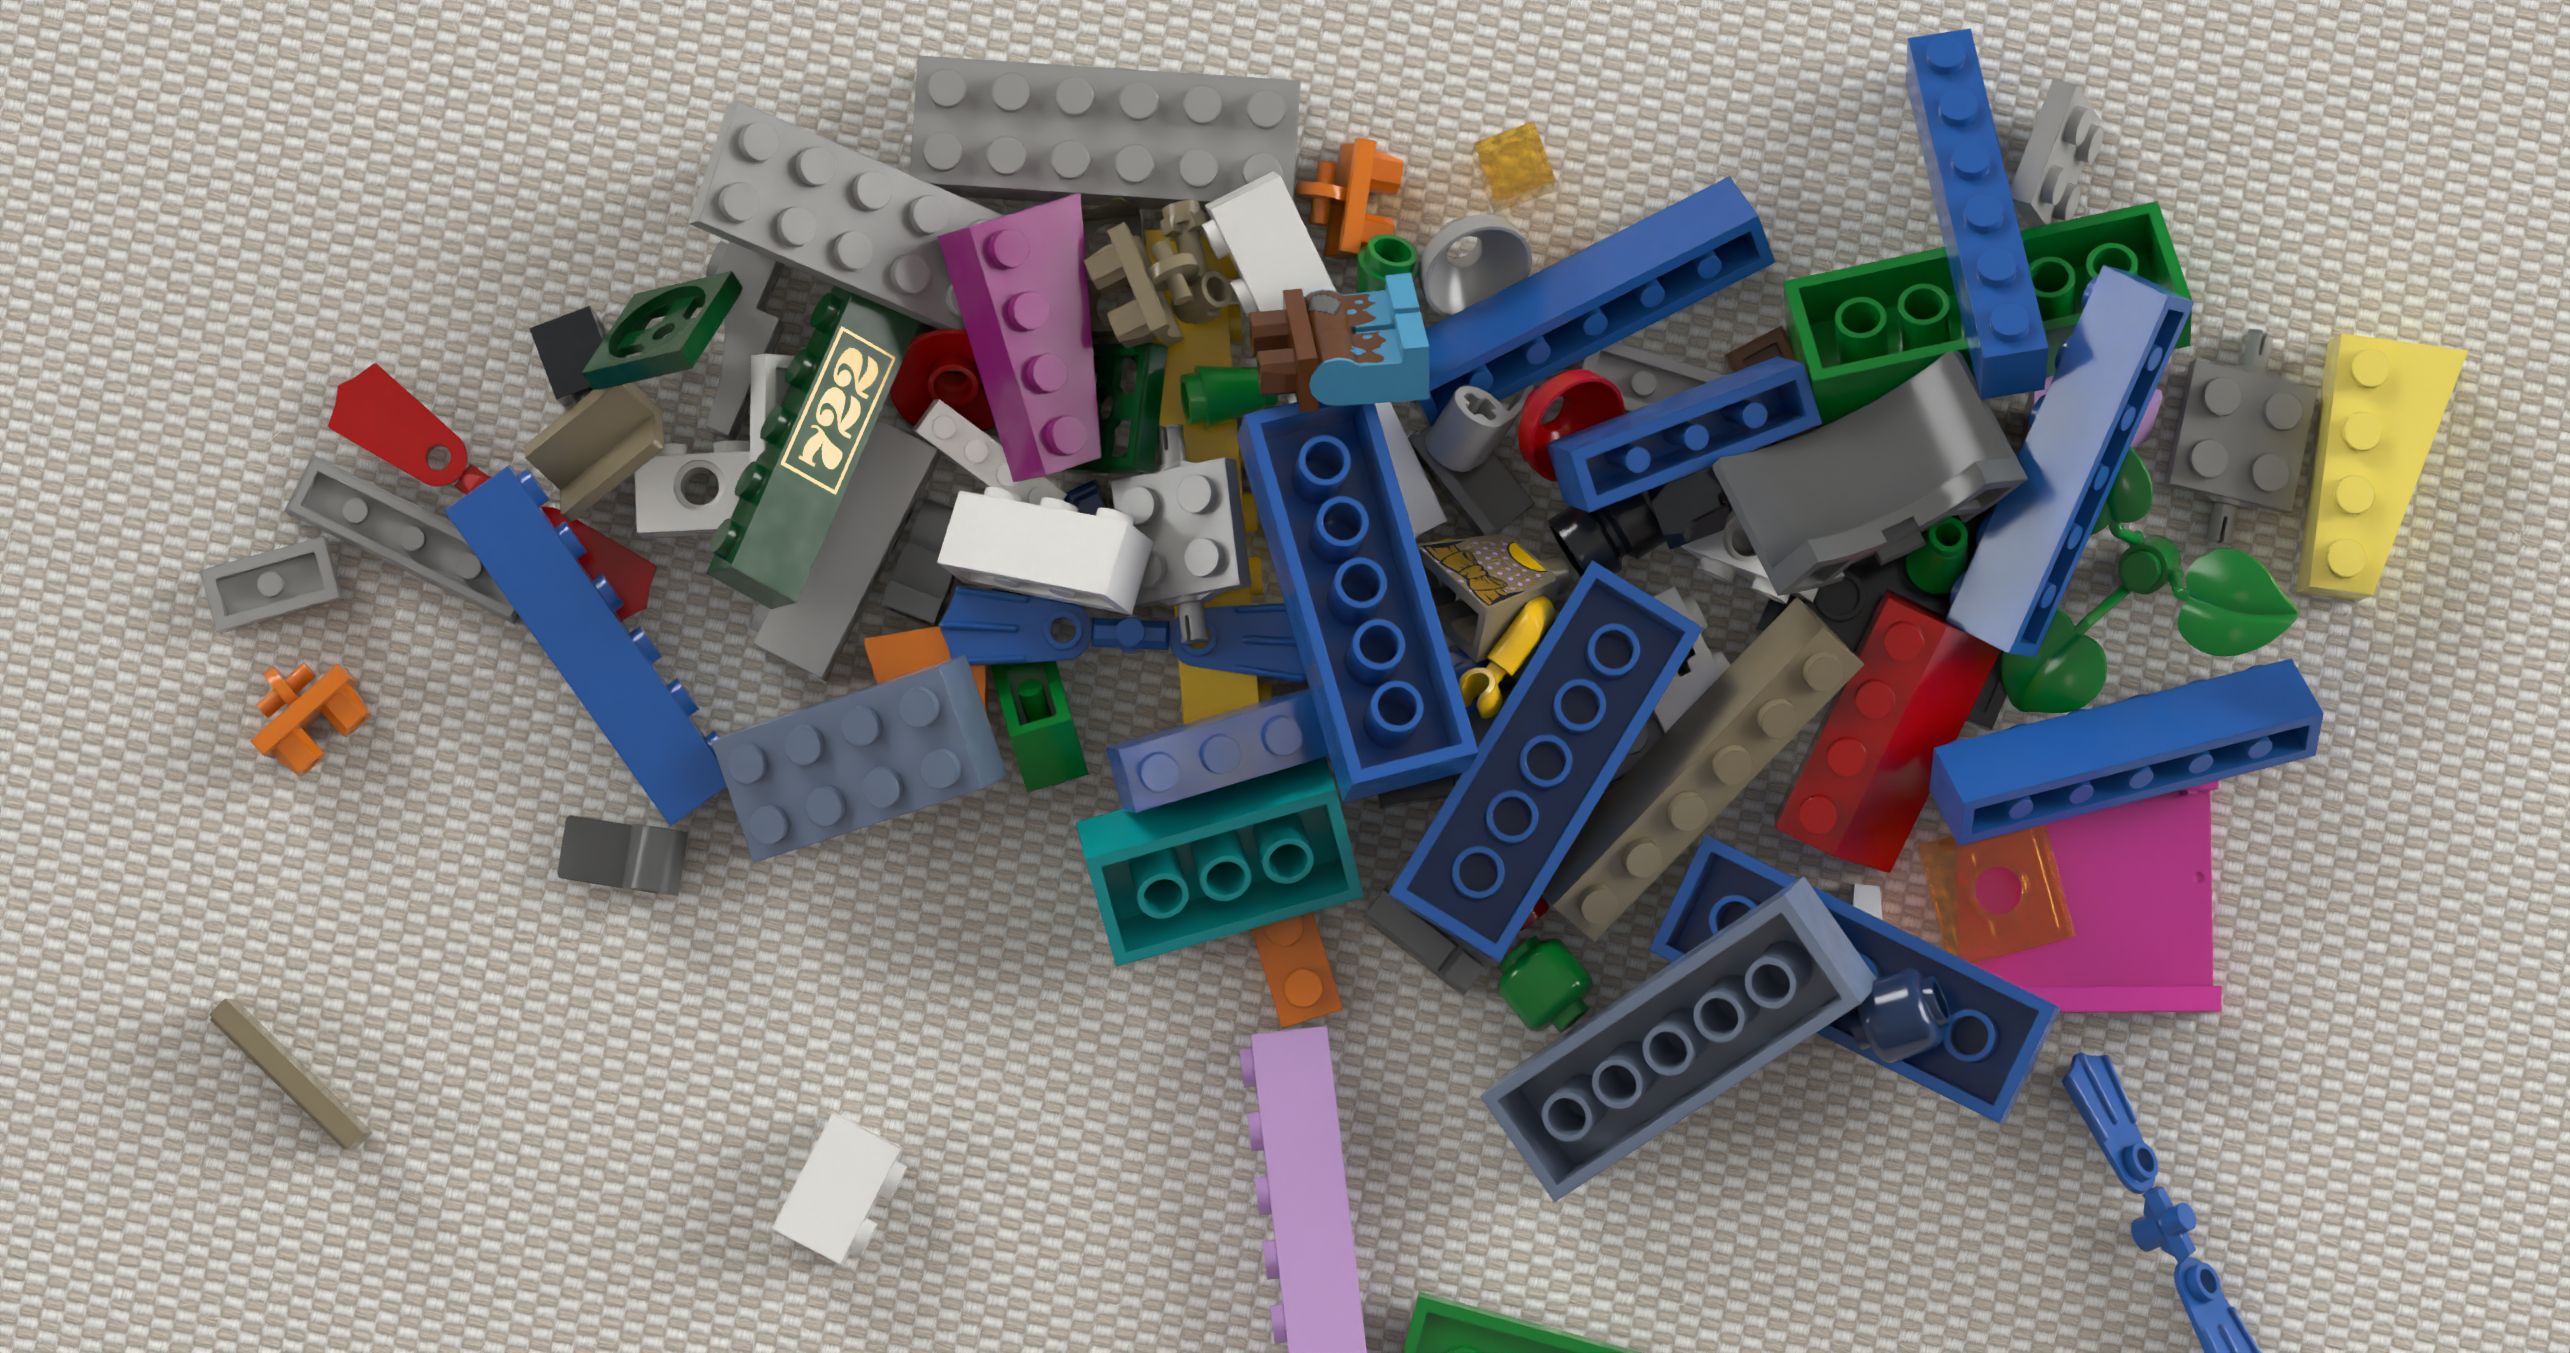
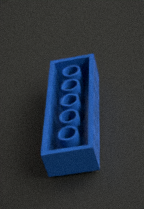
(1357, 597)
(1545, 762)
(1993, 1022)

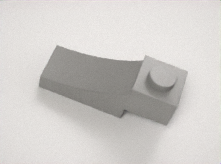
(746, 333)

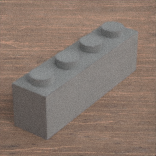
(852, 554)

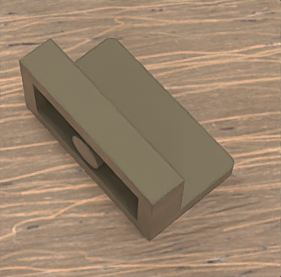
(597, 445)

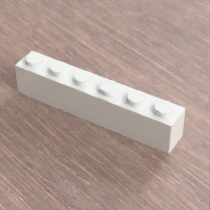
(1276, 254)

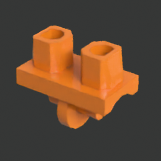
(1357, 173)
(287, 733)

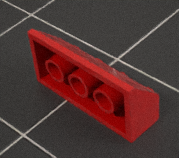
(1879, 735)

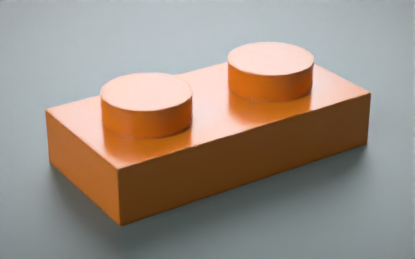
(1297, 969)

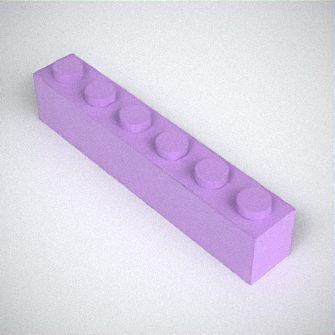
(1304, 1192)

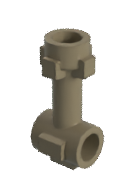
(1208, 288)

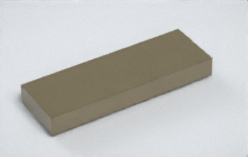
(290, 1074)

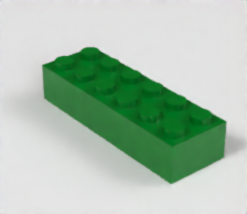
(1894, 317)

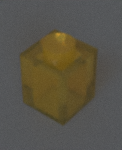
(1513, 167)

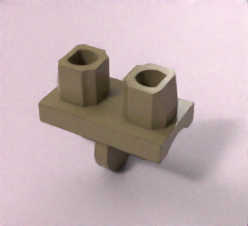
(1128, 262)

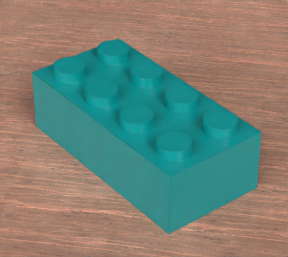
(1220, 862)

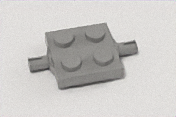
(2240, 436)
(1194, 528)

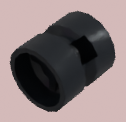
(1607, 533)

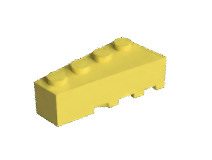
(2369, 449)

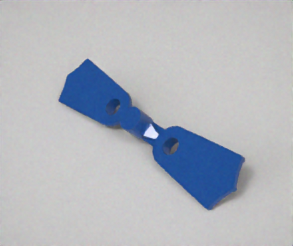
(1017, 629)
(2111, 1119)

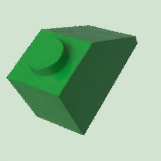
(1039, 723)

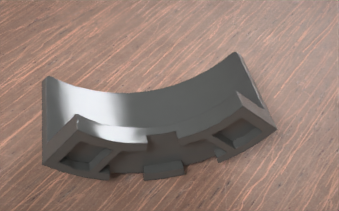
(1872, 479)

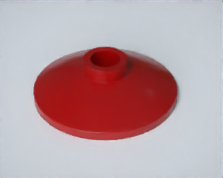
(924, 378)

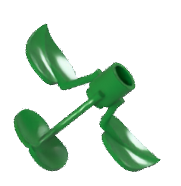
(2227, 609)

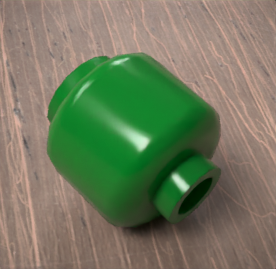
(1544, 984)

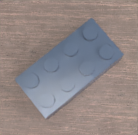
(859, 758)

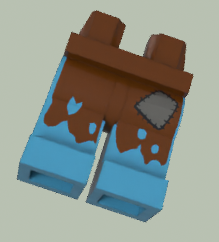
(1343, 346)

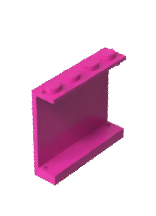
(2137, 907)

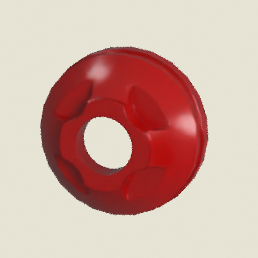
(1586, 402)

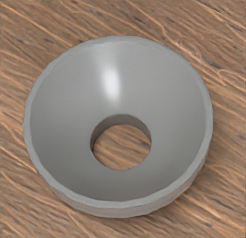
(1493, 264)

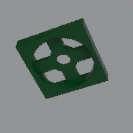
(675, 351)
(1140, 408)

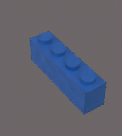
(1683, 433)

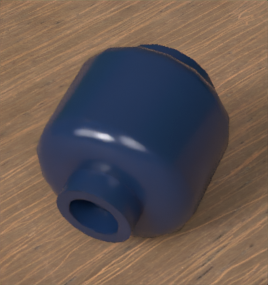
(1901, 1016)

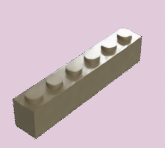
(1700, 767)

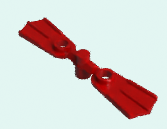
(402, 431)

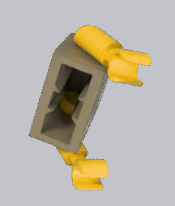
(1492, 605)

